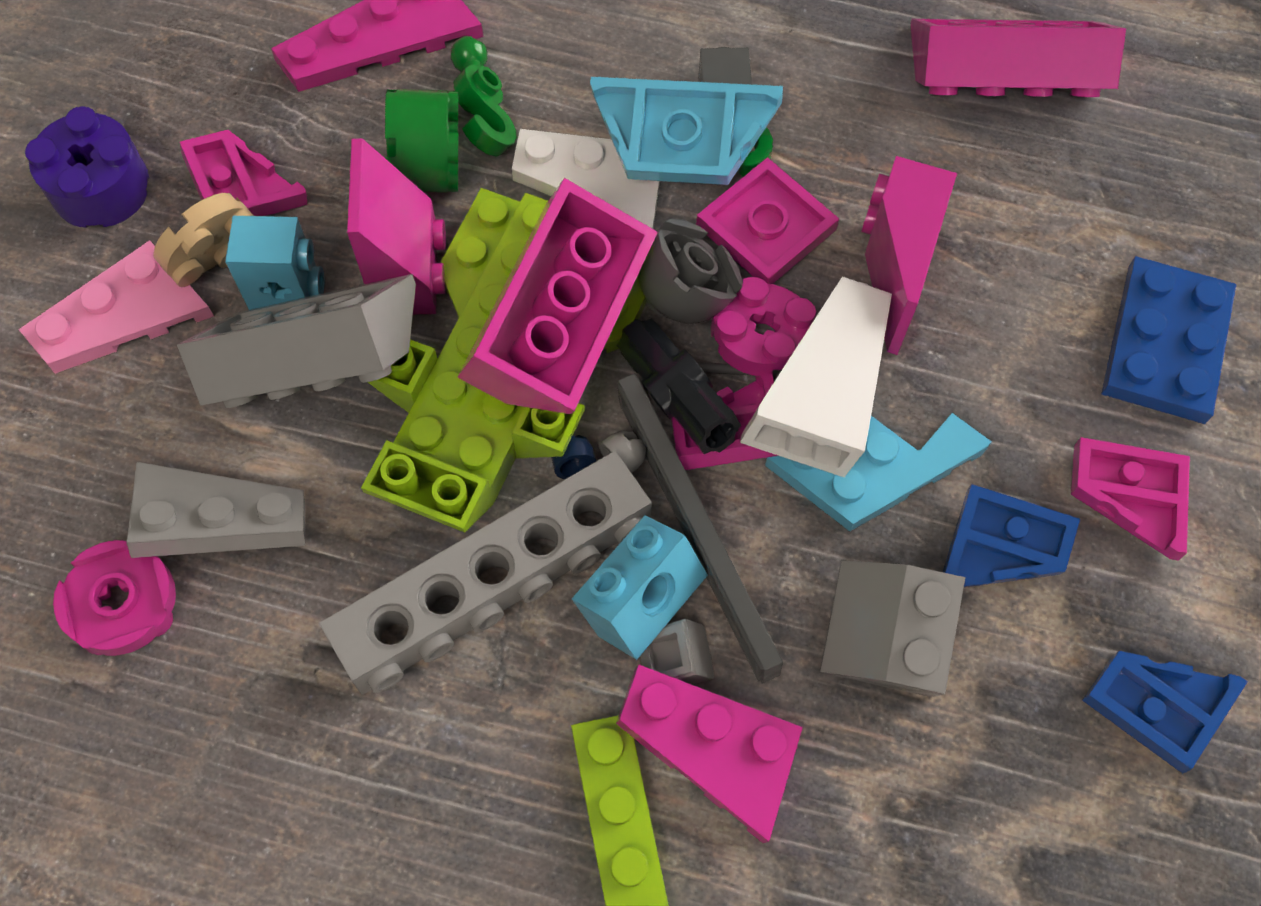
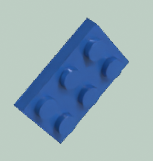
(1169, 340)

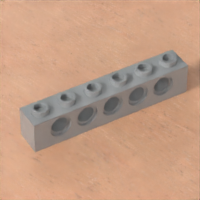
(456, 571)

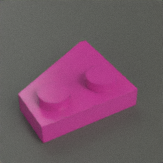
(1136, 490)

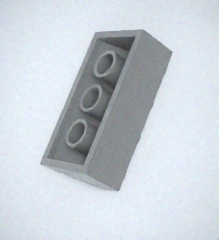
(302, 343)

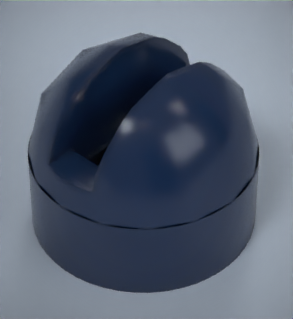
(576, 457)

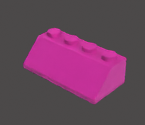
(1017, 55)
(559, 303)

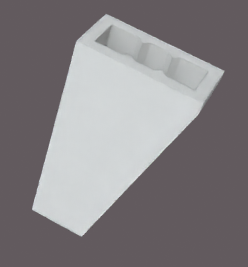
(827, 388)

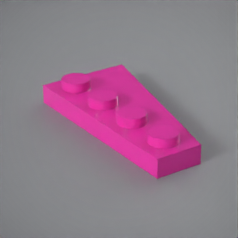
(372, 34)

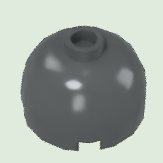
(686, 276)

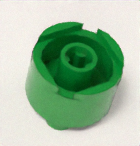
(422, 139)

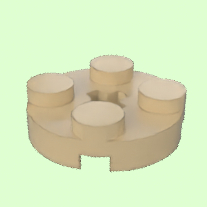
(201, 241)

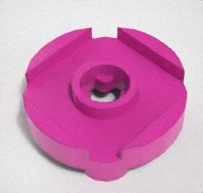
(761, 304)
(135, 623)

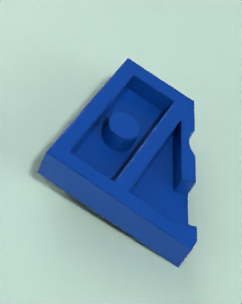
(1008, 539)
(1164, 704)

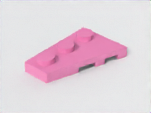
(111, 309)

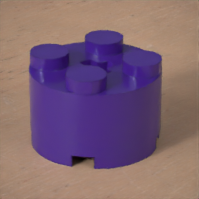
(88, 169)

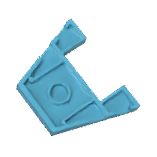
(884, 472)

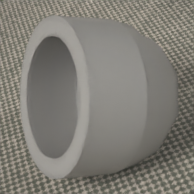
(627, 446)

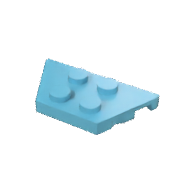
(684, 126)

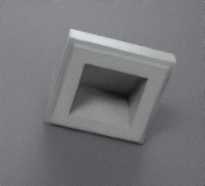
(681, 652)

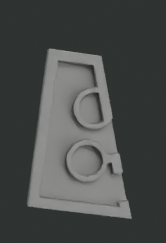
(208, 513)

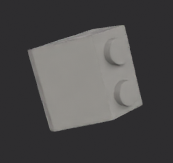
(893, 626)

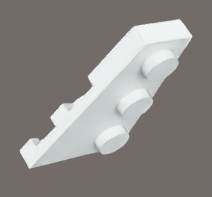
(589, 162)

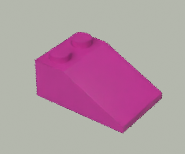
(393, 227)
(904, 230)

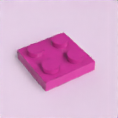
(767, 222)

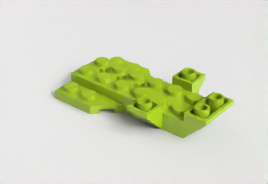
(455, 436)

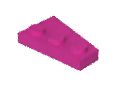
(716, 743)

